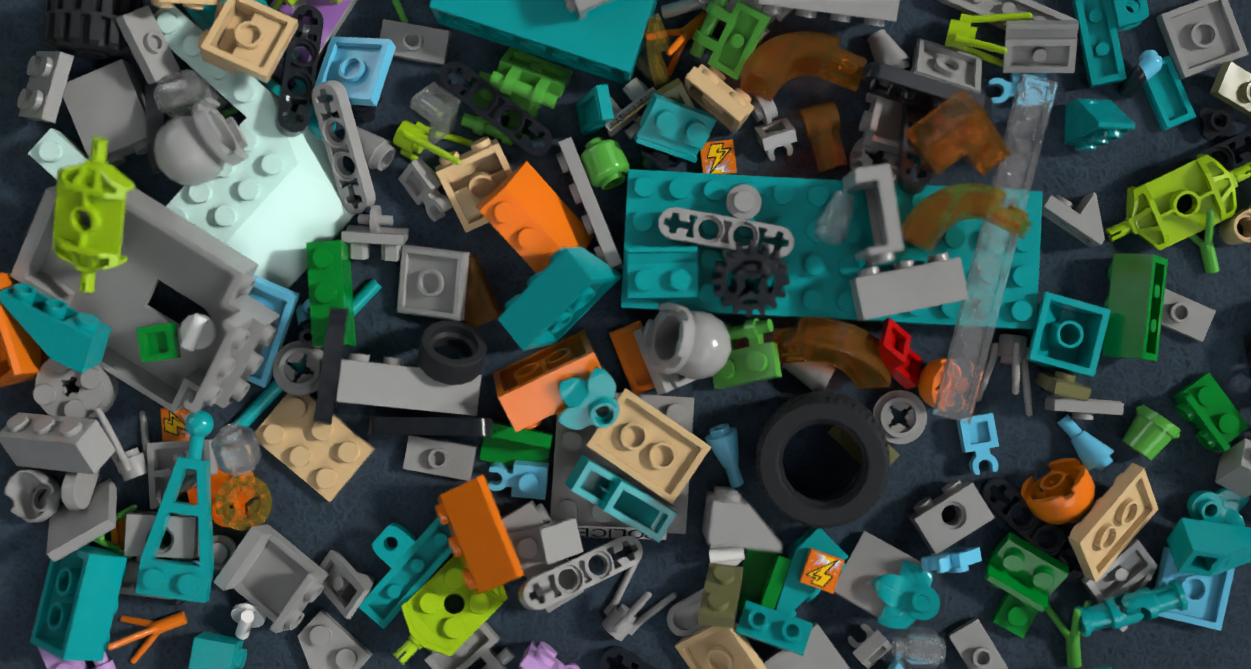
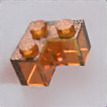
(958, 131)

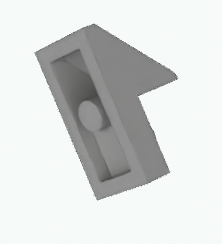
(1082, 223)
(547, 542)
(343, 584)

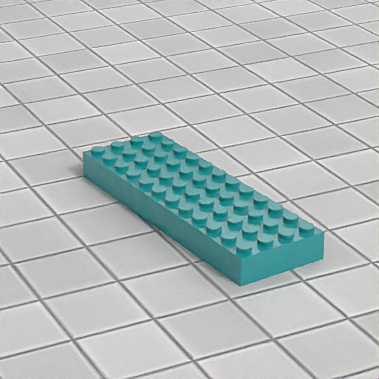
(816, 269)

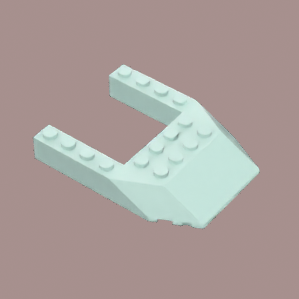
(263, 203)

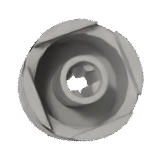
(59, 396)

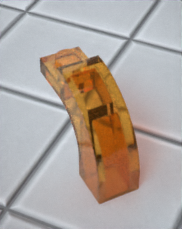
(797, 56)
(958, 203)
(837, 345)

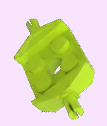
(102, 194)
(1153, 205)
(436, 628)

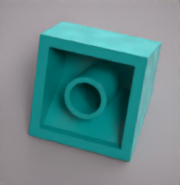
(1068, 335)

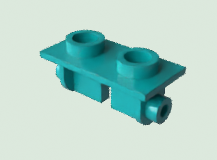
(774, 628)

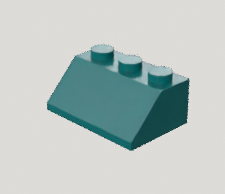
(557, 297)
(79, 604)

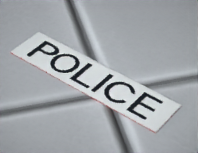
(612, 532)

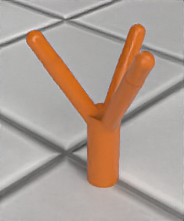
(684, 34)
(154, 629)

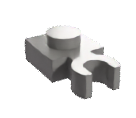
(423, 186)

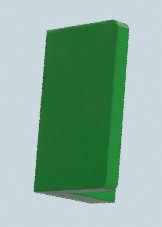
(508, 445)
(763, 577)

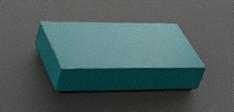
(1168, 96)
(594, 110)

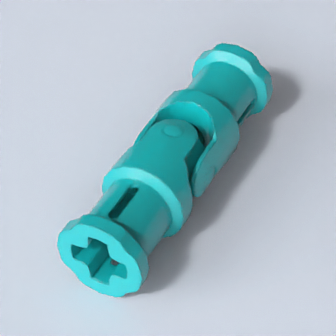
(1134, 607)

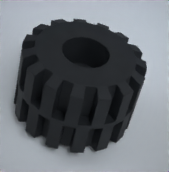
(88, 27)

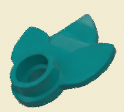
(585, 397)
(1222, 506)
(900, 595)

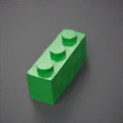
(329, 286)
(1135, 306)

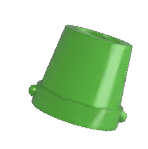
(1150, 432)

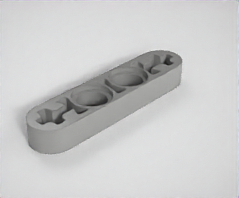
(338, 148)
(726, 228)
(581, 572)

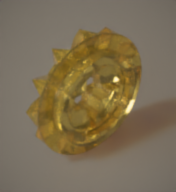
(257, 510)

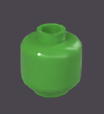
(604, 163)

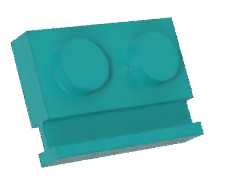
(674, 127)
(662, 272)

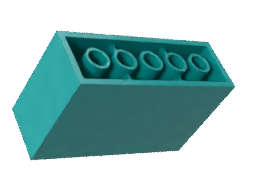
(600, 44)

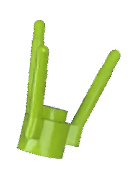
(962, 35)
(413, 139)

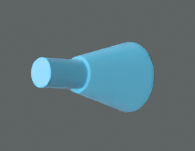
(725, 447)
(1089, 449)

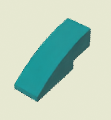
(620, 498)

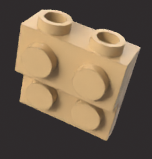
(247, 38)
(710, 91)
(473, 179)

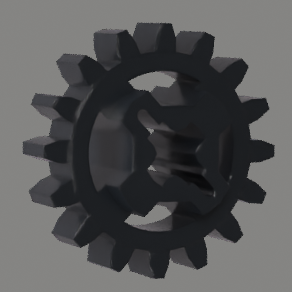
(756, 265)

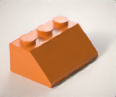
(533, 217)
(19, 352)
(531, 385)
(478, 536)

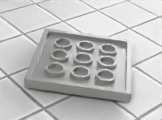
(571, 445)

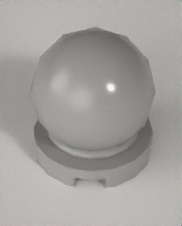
(197, 146)
(686, 342)

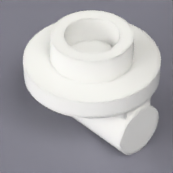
(197, 332)
(726, 555)
(247, 617)

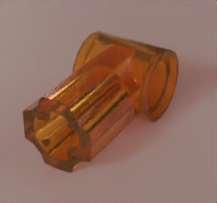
(823, 129)

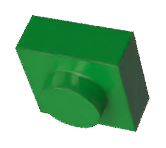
(158, 342)
(1014, 615)

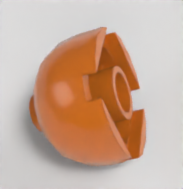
(1065, 494)

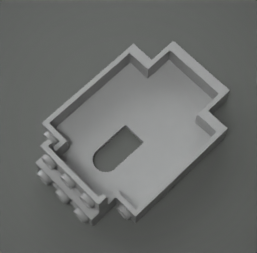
(189, 261)

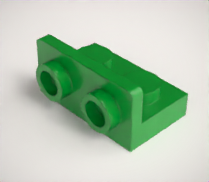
(1210, 413)
(1024, 571)

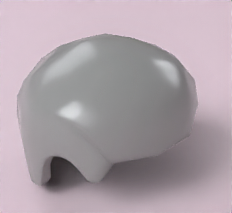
(26, 502)

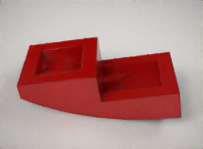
(897, 356)

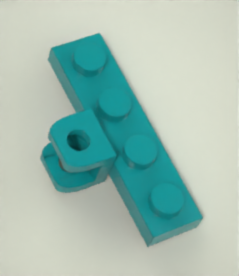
(1099, 37)
(411, 566)

